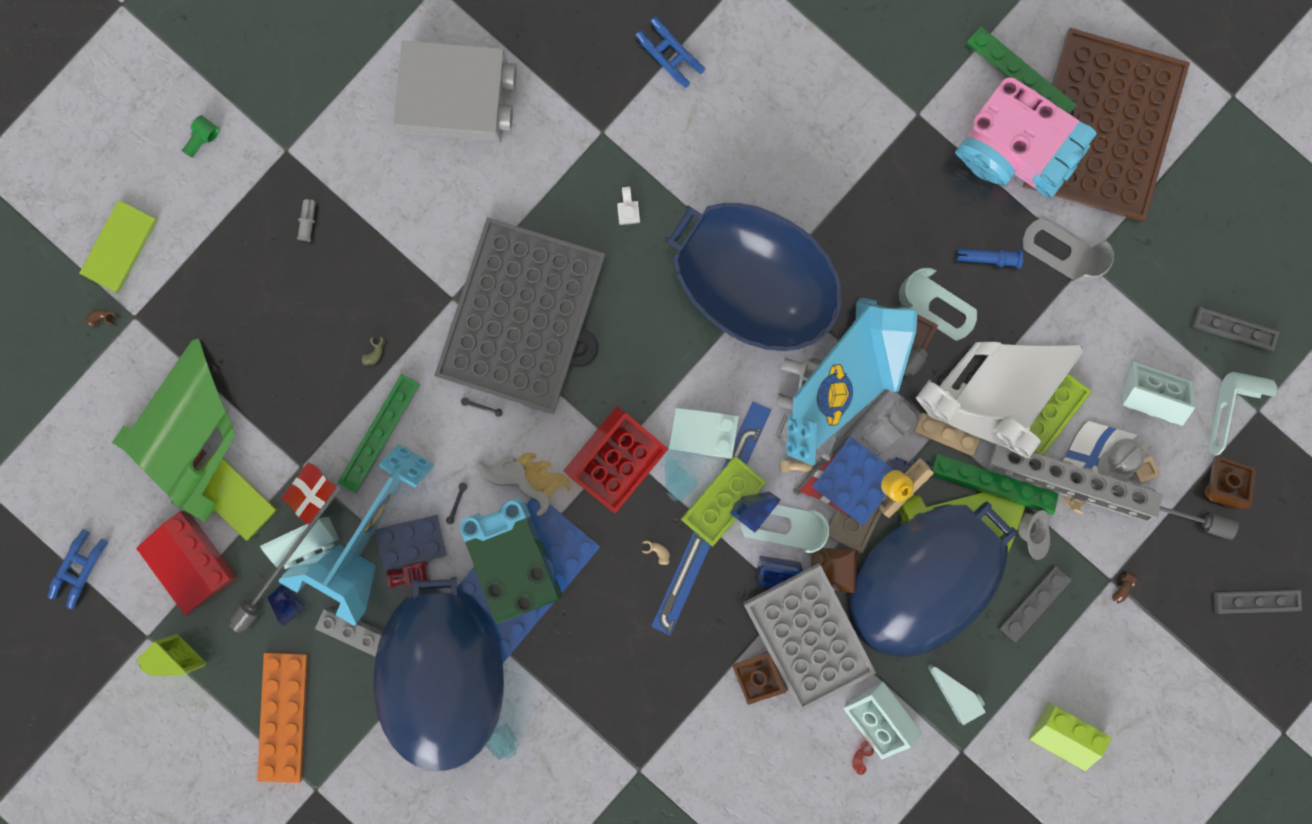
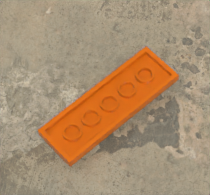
(282, 717)

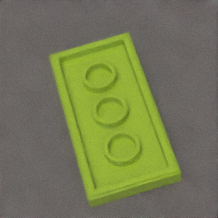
(118, 246)
(1058, 412)
(237, 500)
(711, 511)

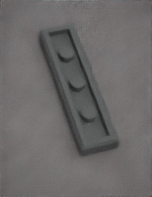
(1235, 329)
(1258, 601)

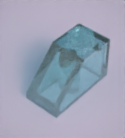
(677, 480)
(503, 743)

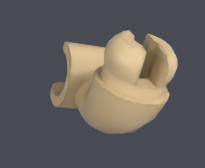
(789, 466)
(1074, 504)
(661, 551)

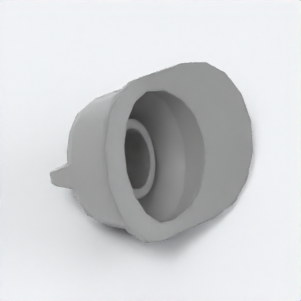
(1122, 459)
(1035, 530)

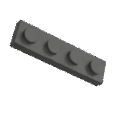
(1034, 604)

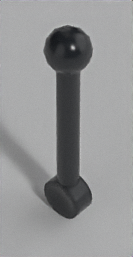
(465, 402)
(462, 486)

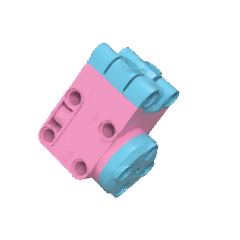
(1025, 138)

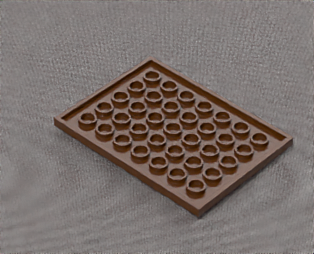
(1131, 105)

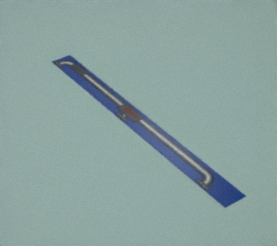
(698, 547)

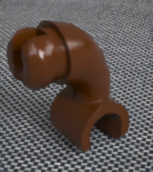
(96, 315)
(1122, 593)

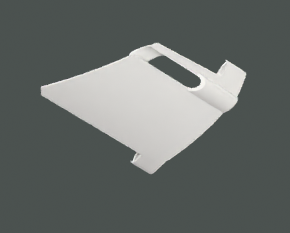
(1002, 393)

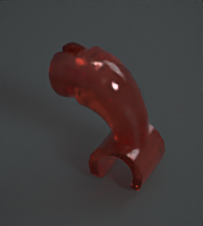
(857, 761)

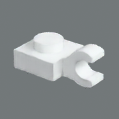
(628, 211)

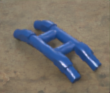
(668, 40)
(88, 564)

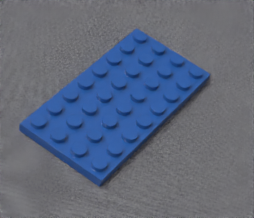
(568, 553)

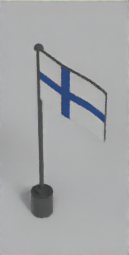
(1097, 439)

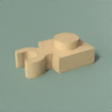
(1147, 470)

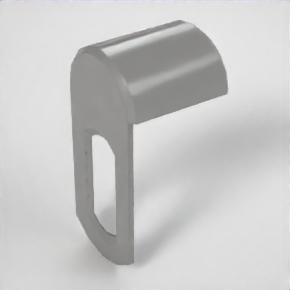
(1084, 261)

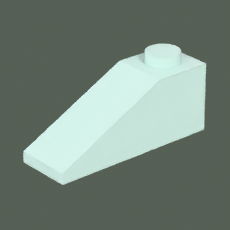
(961, 700)

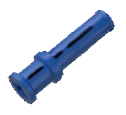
(999, 257)

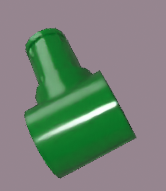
(202, 132)

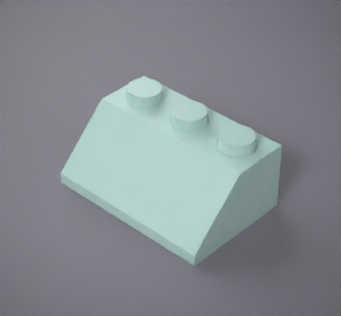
(1158, 394)
(320, 536)
(883, 721)

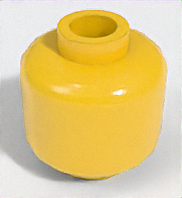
(897, 485)

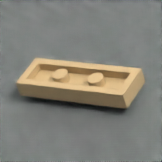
(946, 434)
(918, 473)

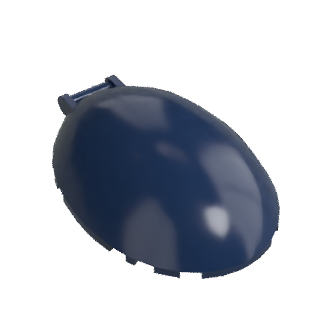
(757, 276)
(929, 579)
(438, 678)

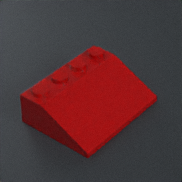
(615, 459)
(186, 562)

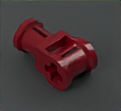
(410, 572)

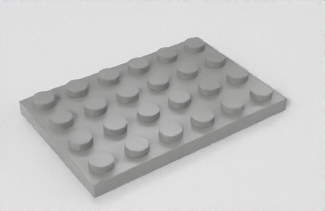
(809, 637)

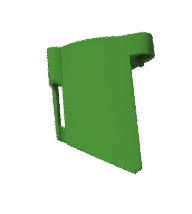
(175, 431)

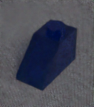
(754, 509)

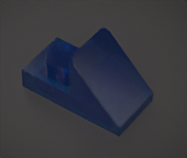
(284, 604)

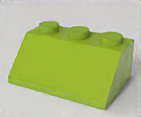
(169, 658)
(1069, 737)

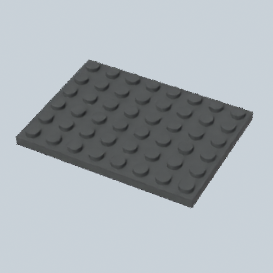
(520, 315)

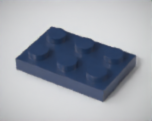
(410, 542)

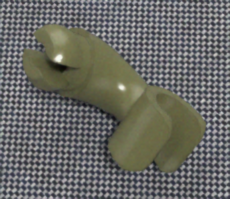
(373, 357)

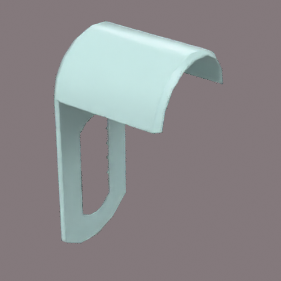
(919, 291)
(1234, 384)
(807, 531)

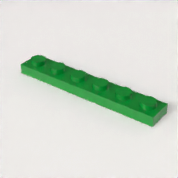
(1014, 67)
(379, 433)
(994, 484)

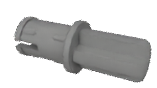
(306, 220)

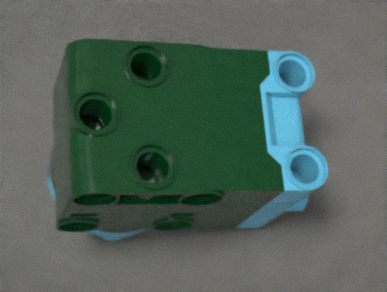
(510, 561)

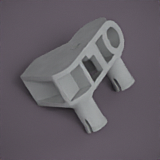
(804, 371)

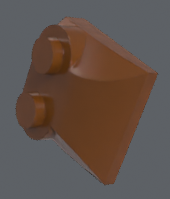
(1231, 483)
(838, 567)
(759, 678)

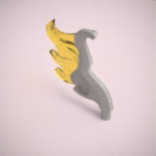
(530, 476)

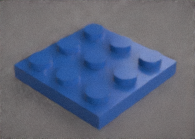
(854, 481)

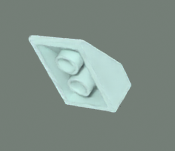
(704, 433)

